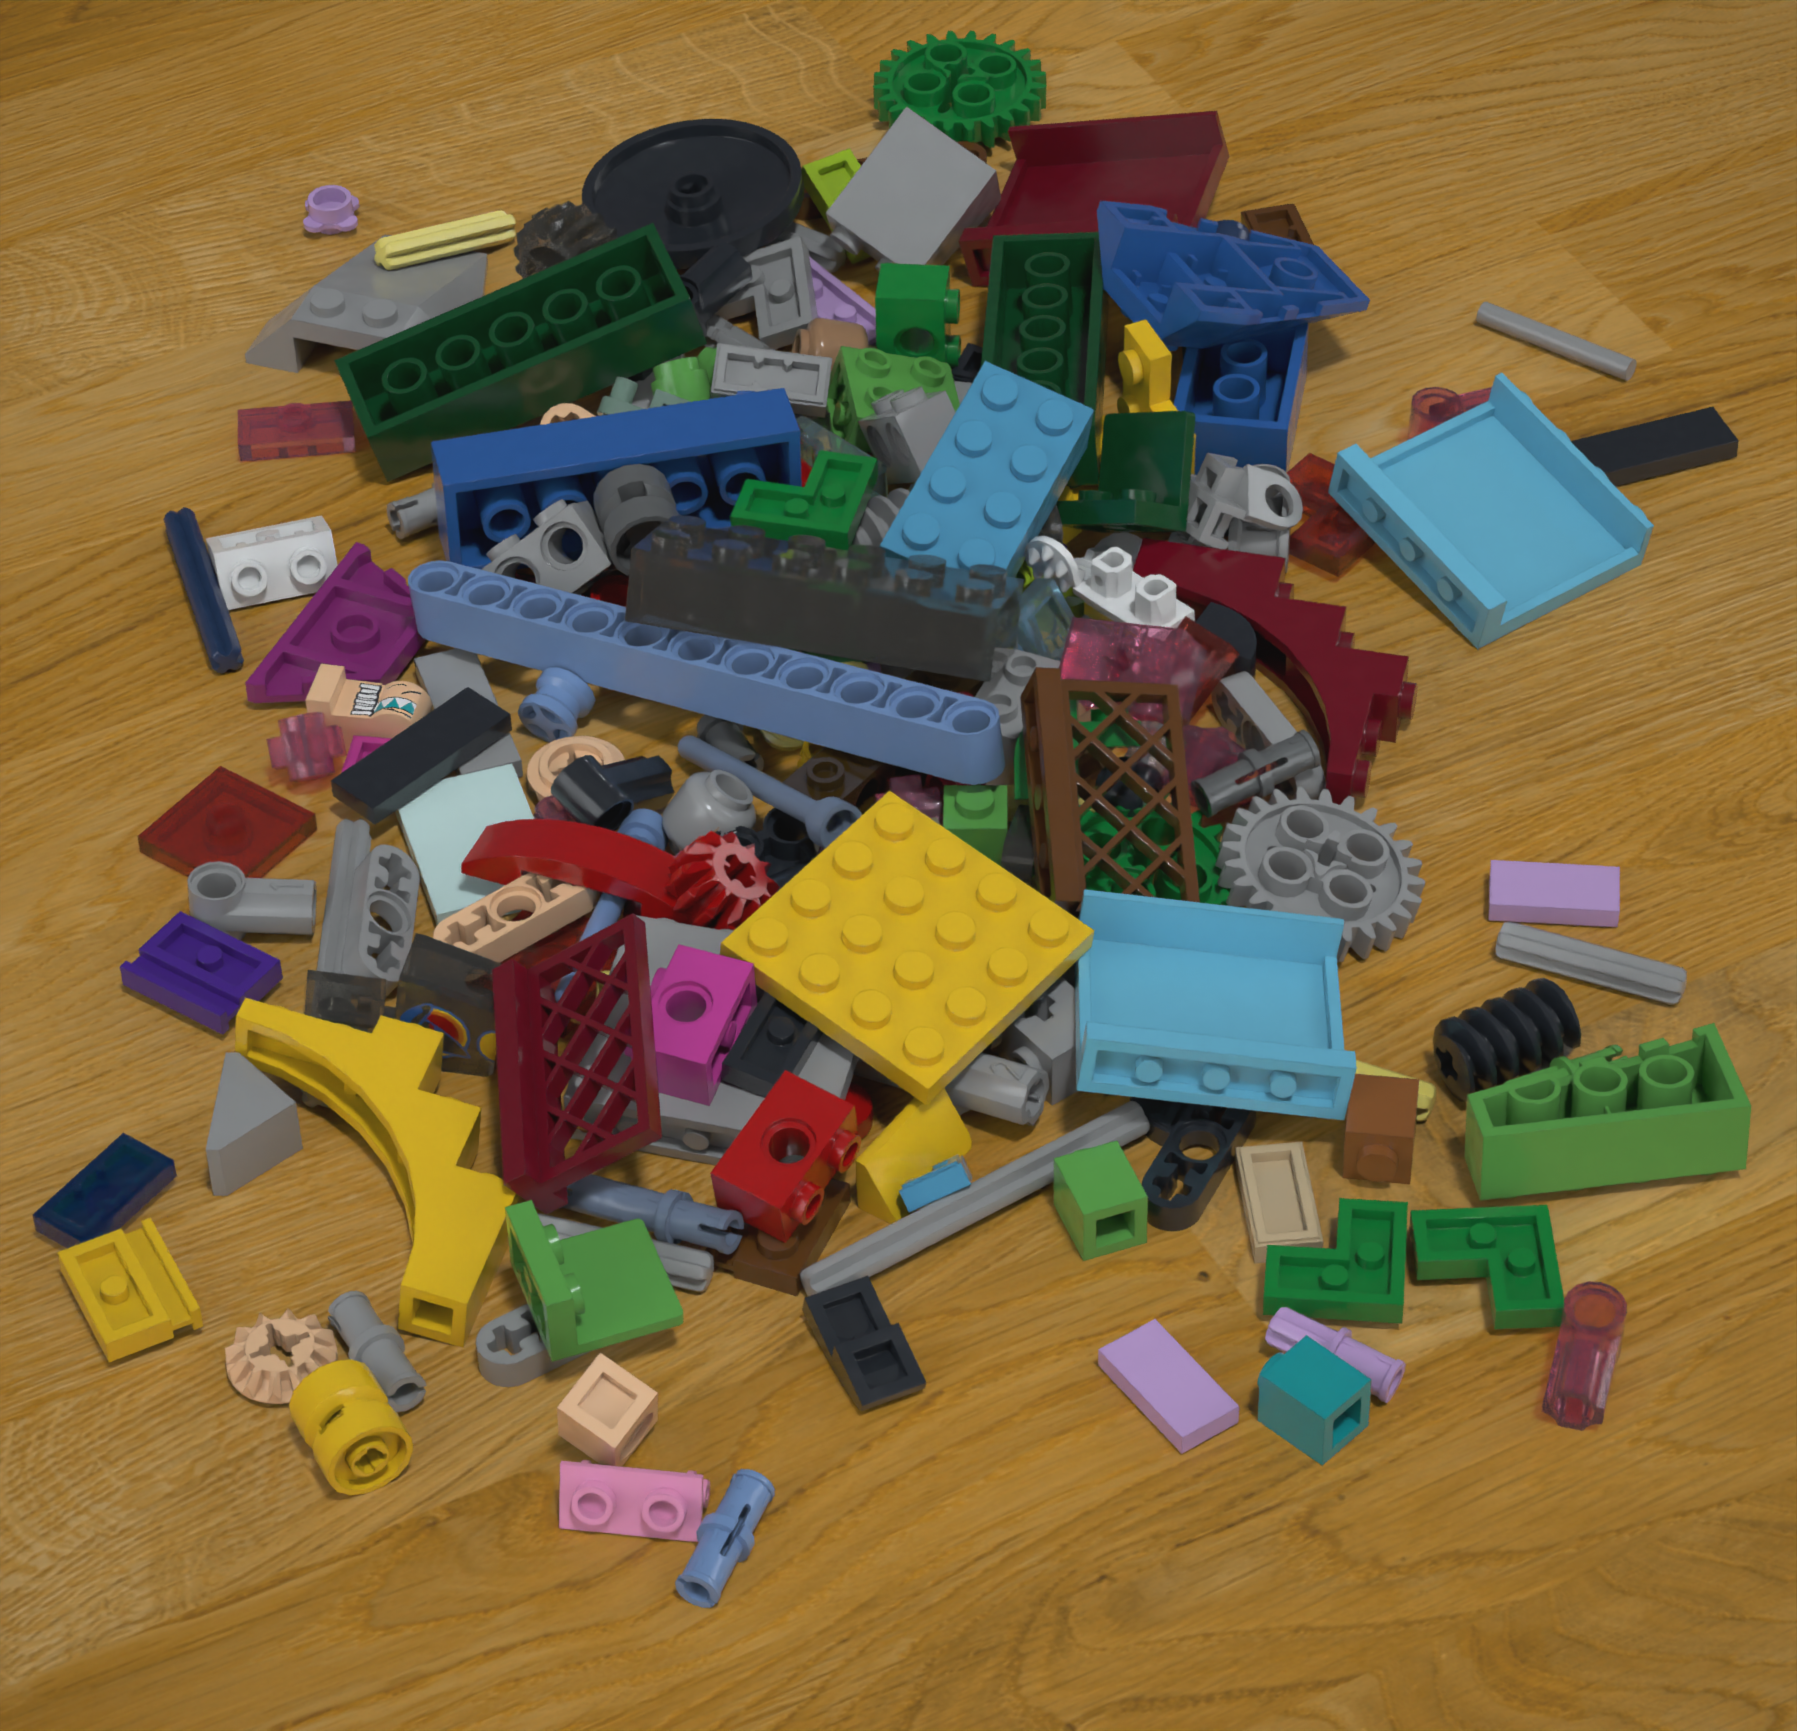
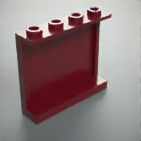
(1075, 165)

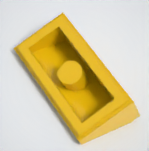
(907, 1150)

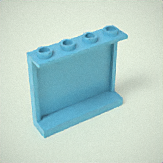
(1493, 514)
(1211, 1006)

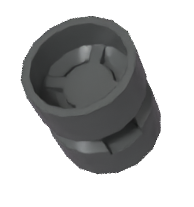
(629, 507)

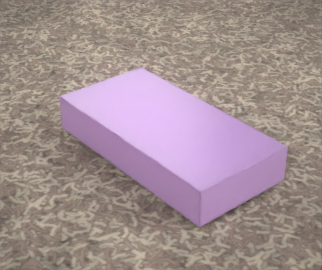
(1554, 893)
(1168, 1386)

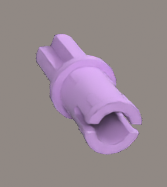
(1289, 1327)

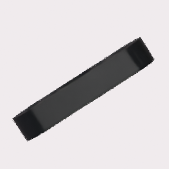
(1199, 1177)

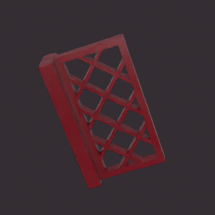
(535, 1076)

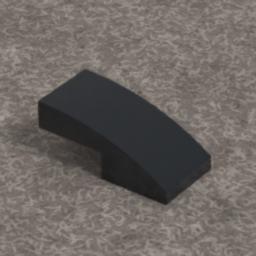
(862, 1344)

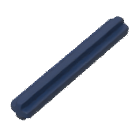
(203, 590)

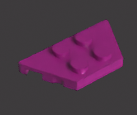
(352, 621)

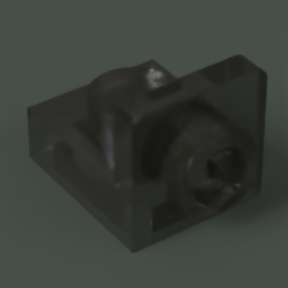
(346, 999)

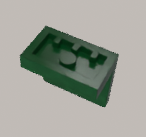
(1140, 476)

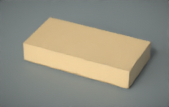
(1277, 1197)

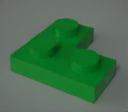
(824, 508)
(1500, 1243)
(1355, 1280)

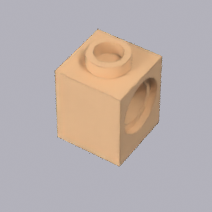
(607, 1412)

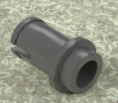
(729, 738)

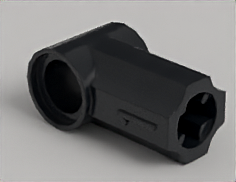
(612, 791)

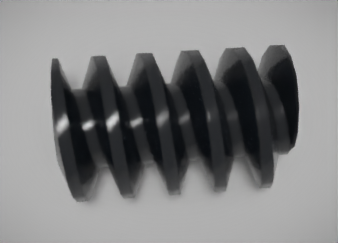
(1505, 1037)

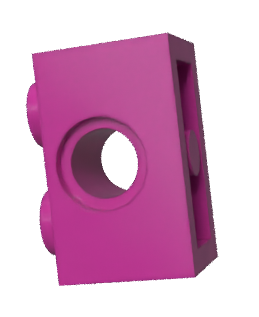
(697, 1017)

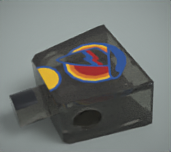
(453, 995)

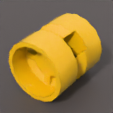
(350, 1427)

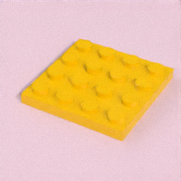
(908, 946)

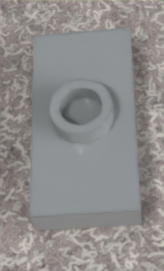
(758, 369)

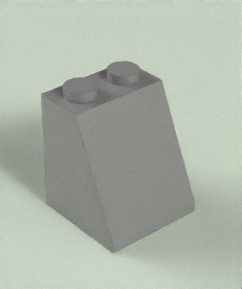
(913, 196)

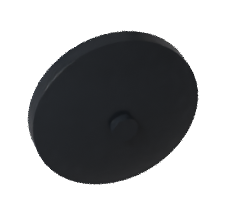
(699, 186)

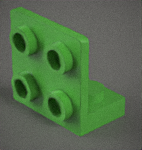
(869, 374)
(590, 1285)

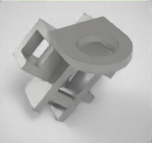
(1229, 492)

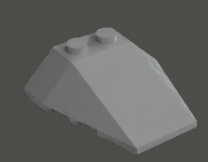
(366, 304)

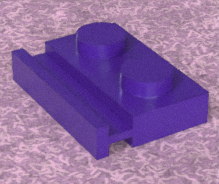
(201, 971)

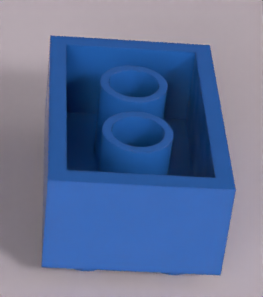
(1246, 396)

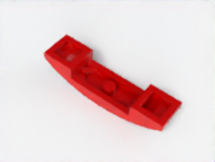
(578, 856)

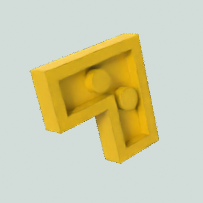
(1146, 373)

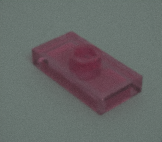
(296, 430)

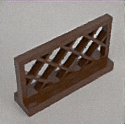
(1056, 786)

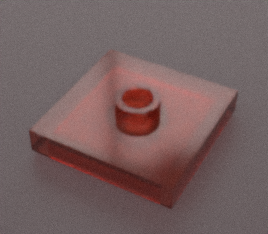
(228, 823)

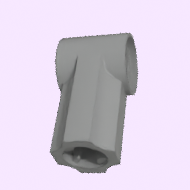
(251, 905)

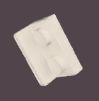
(273, 561)

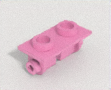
(631, 1500)

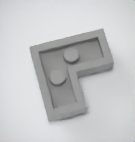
(778, 292)

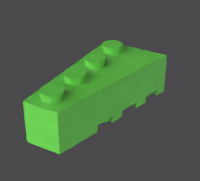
(1611, 1123)

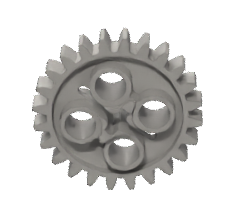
(1324, 864)

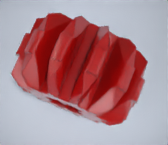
(719, 881)

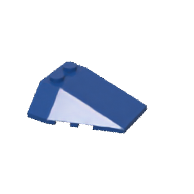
(1214, 286)

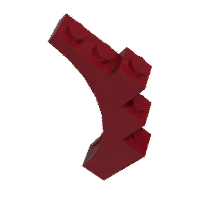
(1303, 648)

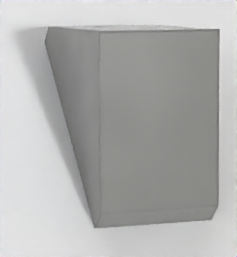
(250, 1126)

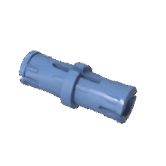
(725, 1538)

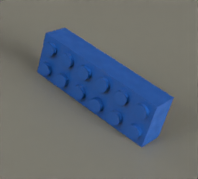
(704, 448)

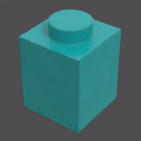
(1313, 1399)

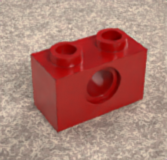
(789, 1121)

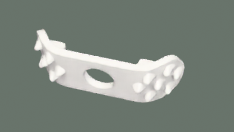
(1055, 562)

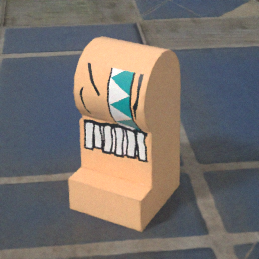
(366, 706)

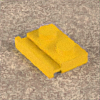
(129, 1289)

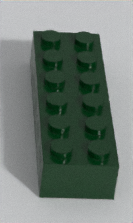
(1052, 322)
(521, 350)

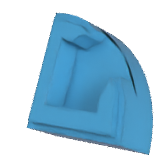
(943, 1180)

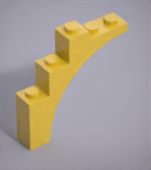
(425, 1140)

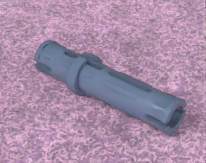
(668, 1215)

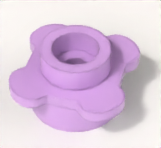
(331, 210)

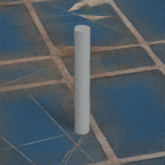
(1556, 341)

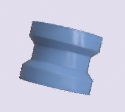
(556, 704)

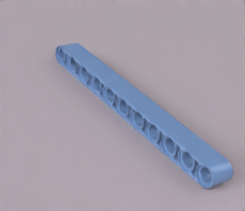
(710, 674)

